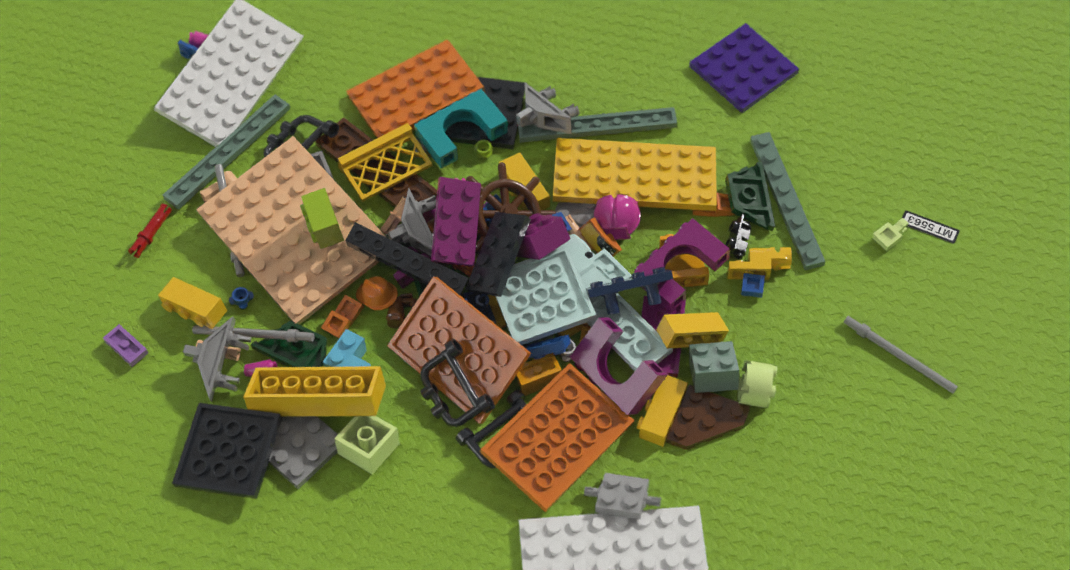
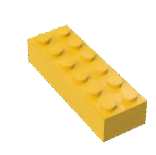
(316, 391)

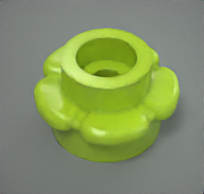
(483, 145)

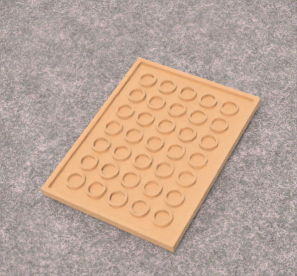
(269, 235)

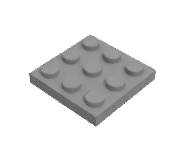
(302, 448)

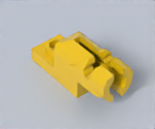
(761, 262)

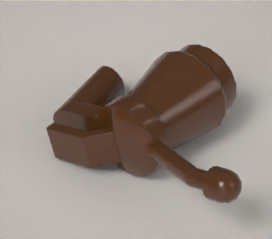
(396, 314)

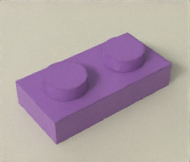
(125, 345)

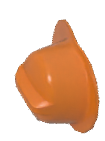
(377, 293)

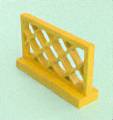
(373, 151)

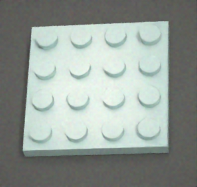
(544, 297)

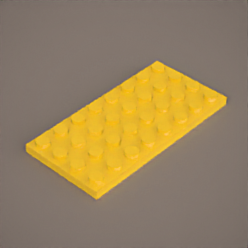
(645, 171)

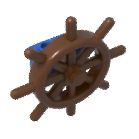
(497, 204)

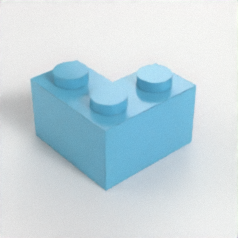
(347, 352)

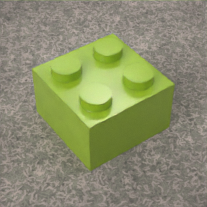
(321, 218)

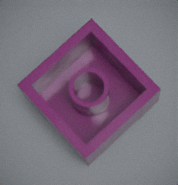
(543, 236)

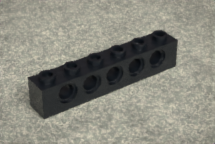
(403, 258)

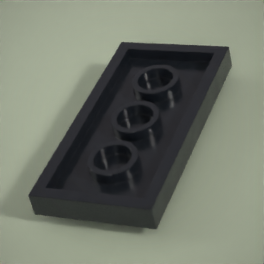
(498, 254)

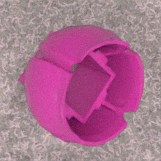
(618, 215)

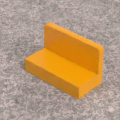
(538, 373)

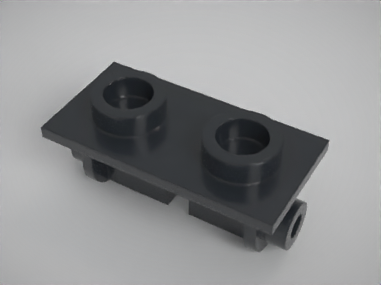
(738, 230)

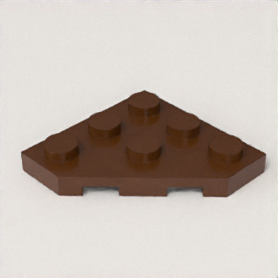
(705, 418)

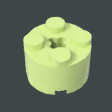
(756, 384)

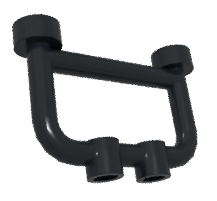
(327, 128)
(430, 391)
(468, 438)

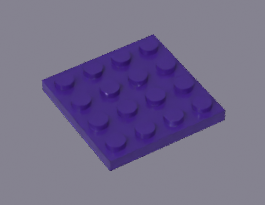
(744, 67)

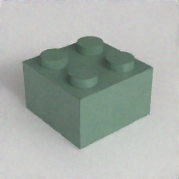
(713, 367)

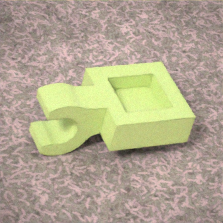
(890, 235)

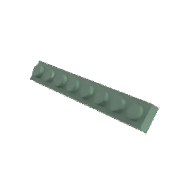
(605, 124)
(226, 151)
(787, 201)

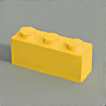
(520, 171)
(192, 303)
(692, 328)
(662, 410)

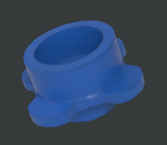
(238, 293)

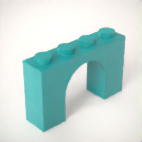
(473, 108)

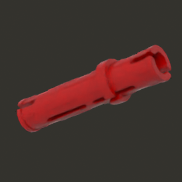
(146, 236)

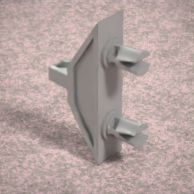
(544, 113)
(414, 226)
(211, 356)

